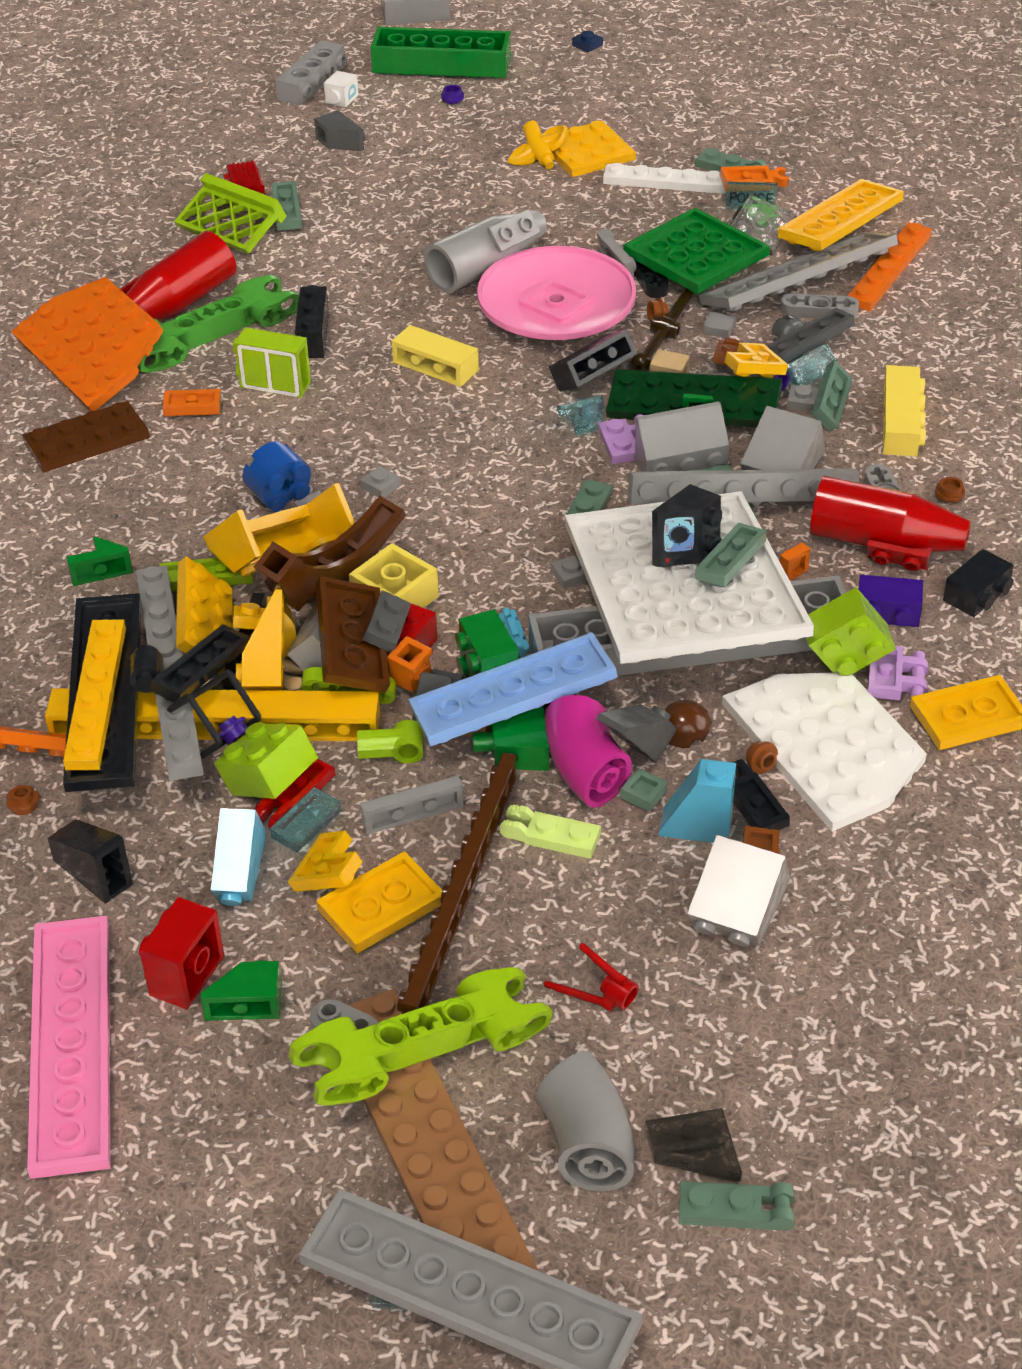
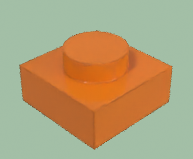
(795, 560)

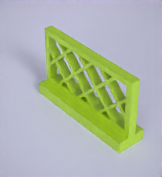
(240, 199)

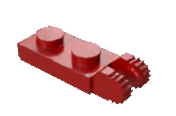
(316, 776)

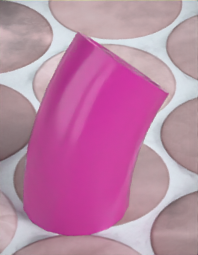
(585, 750)

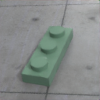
(288, 198)
(832, 396)
(730, 555)

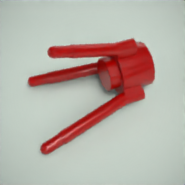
(616, 987)

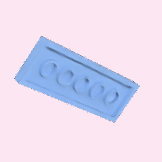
(512, 689)

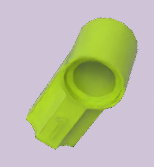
(401, 742)

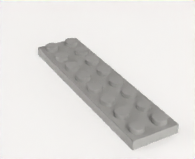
(797, 270)
(469, 1287)

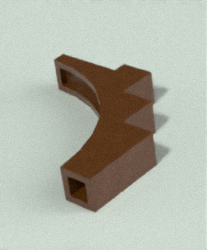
(300, 571)

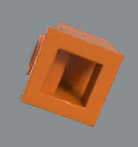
(408, 672)

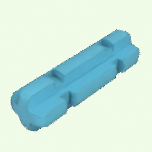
(514, 627)

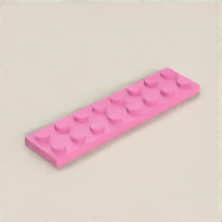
(70, 1049)

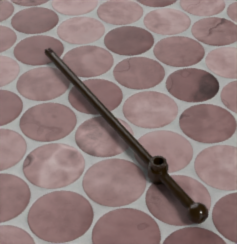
(665, 326)

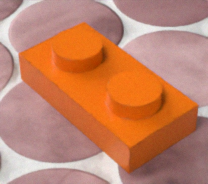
(192, 402)

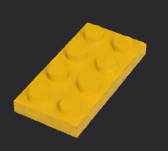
(201, 604)

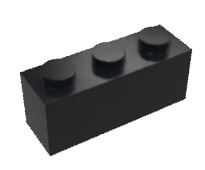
(313, 319)
(592, 360)

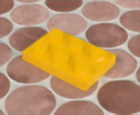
(968, 712)
(380, 902)

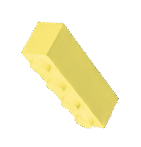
(903, 411)

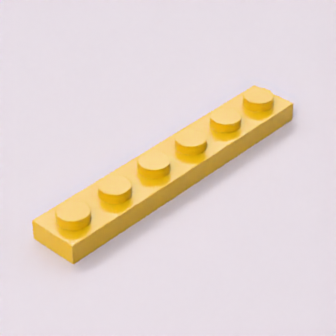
(95, 695)

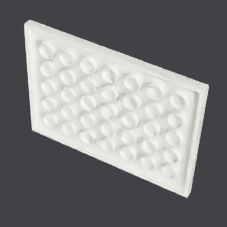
(665, 609)

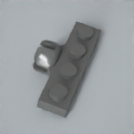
(799, 337)

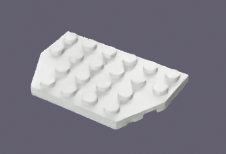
(830, 742)

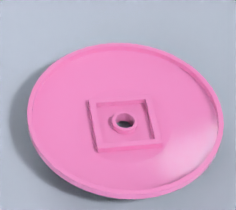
(556, 292)

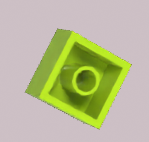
(849, 633)
(266, 760)

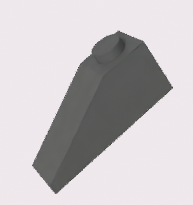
(641, 728)

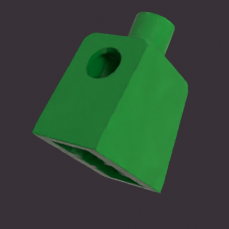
(519, 735)

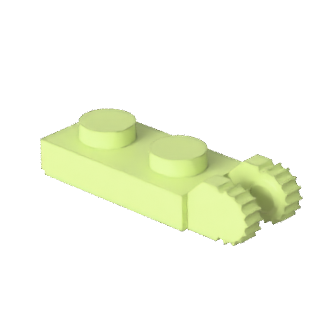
(550, 831)

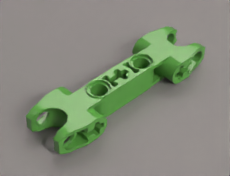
(245, 307)

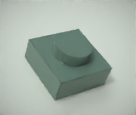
(643, 790)

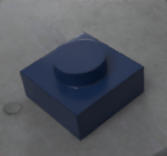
(587, 41)

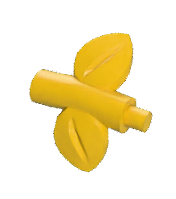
(538, 145)

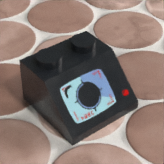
(686, 527)

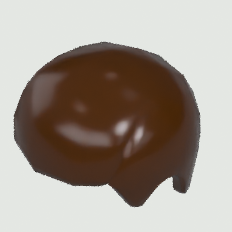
(691, 722)

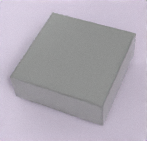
(719, 324)

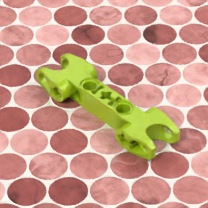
(364, 1055)

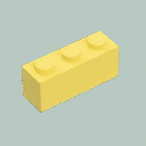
(435, 355)

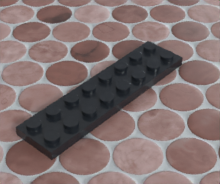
(119, 751)

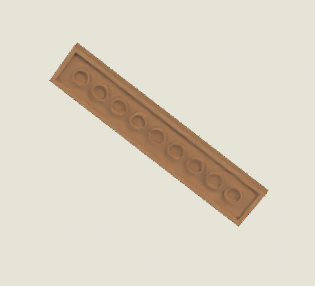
(437, 1154)

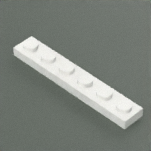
(663, 178)

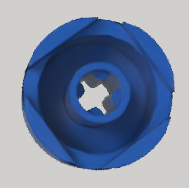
(277, 475)

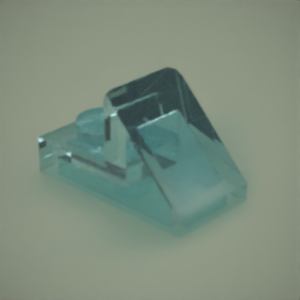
(583, 413)

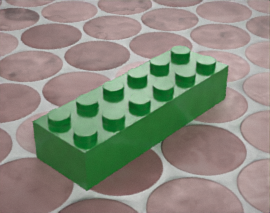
(441, 52)

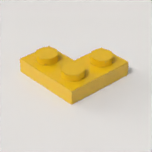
(755, 359)
(326, 864)

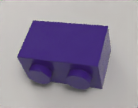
(894, 598)

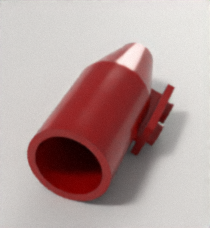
(183, 277)
(888, 521)

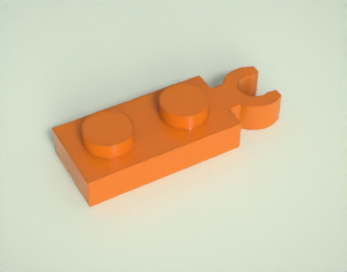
(753, 174)

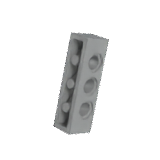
(310, 72)

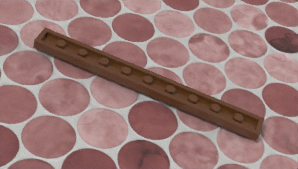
(455, 896)

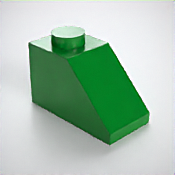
(245, 993)

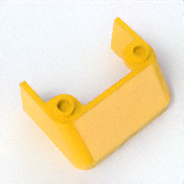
(297, 529)

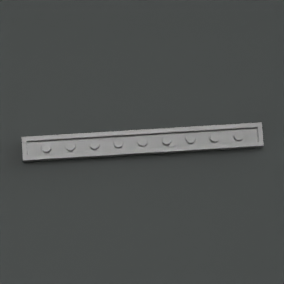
(177, 727)

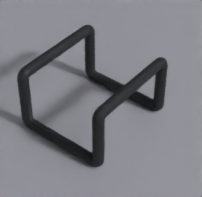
(191, 699)

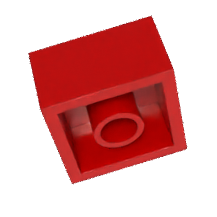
(181, 952)

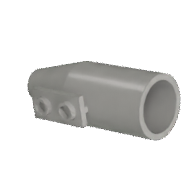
(471, 251)

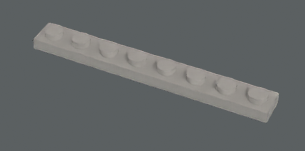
(754, 484)

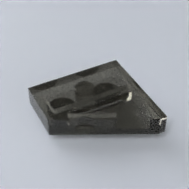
(695, 1144)

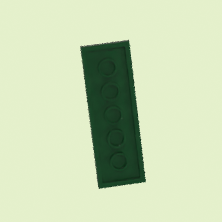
(656, 392)

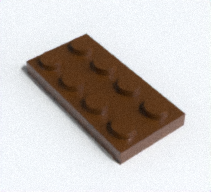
(85, 436)
(342, 620)

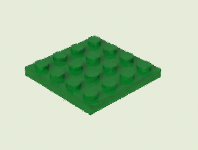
(696, 250)

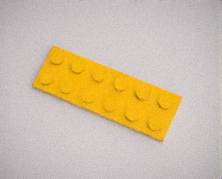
(840, 214)

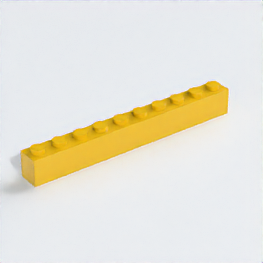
(320, 713)

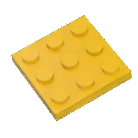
(591, 149)

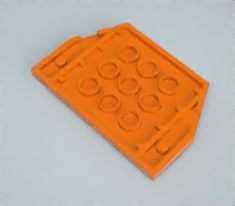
(90, 339)

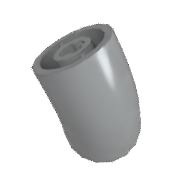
(588, 1124)

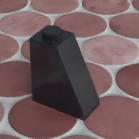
(93, 858)

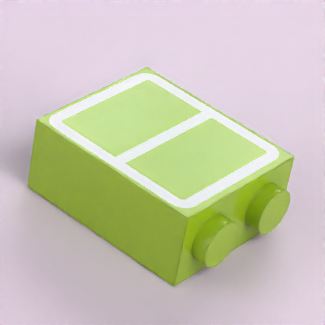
(272, 362)

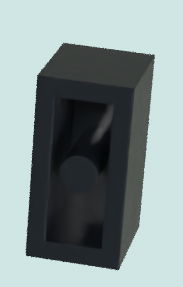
(978, 583)

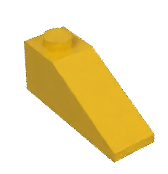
(264, 654)

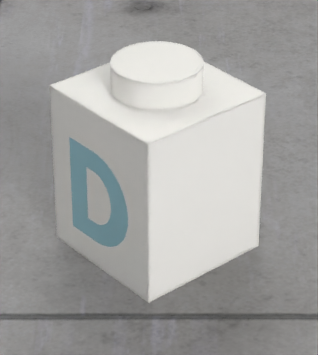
(341, 89)

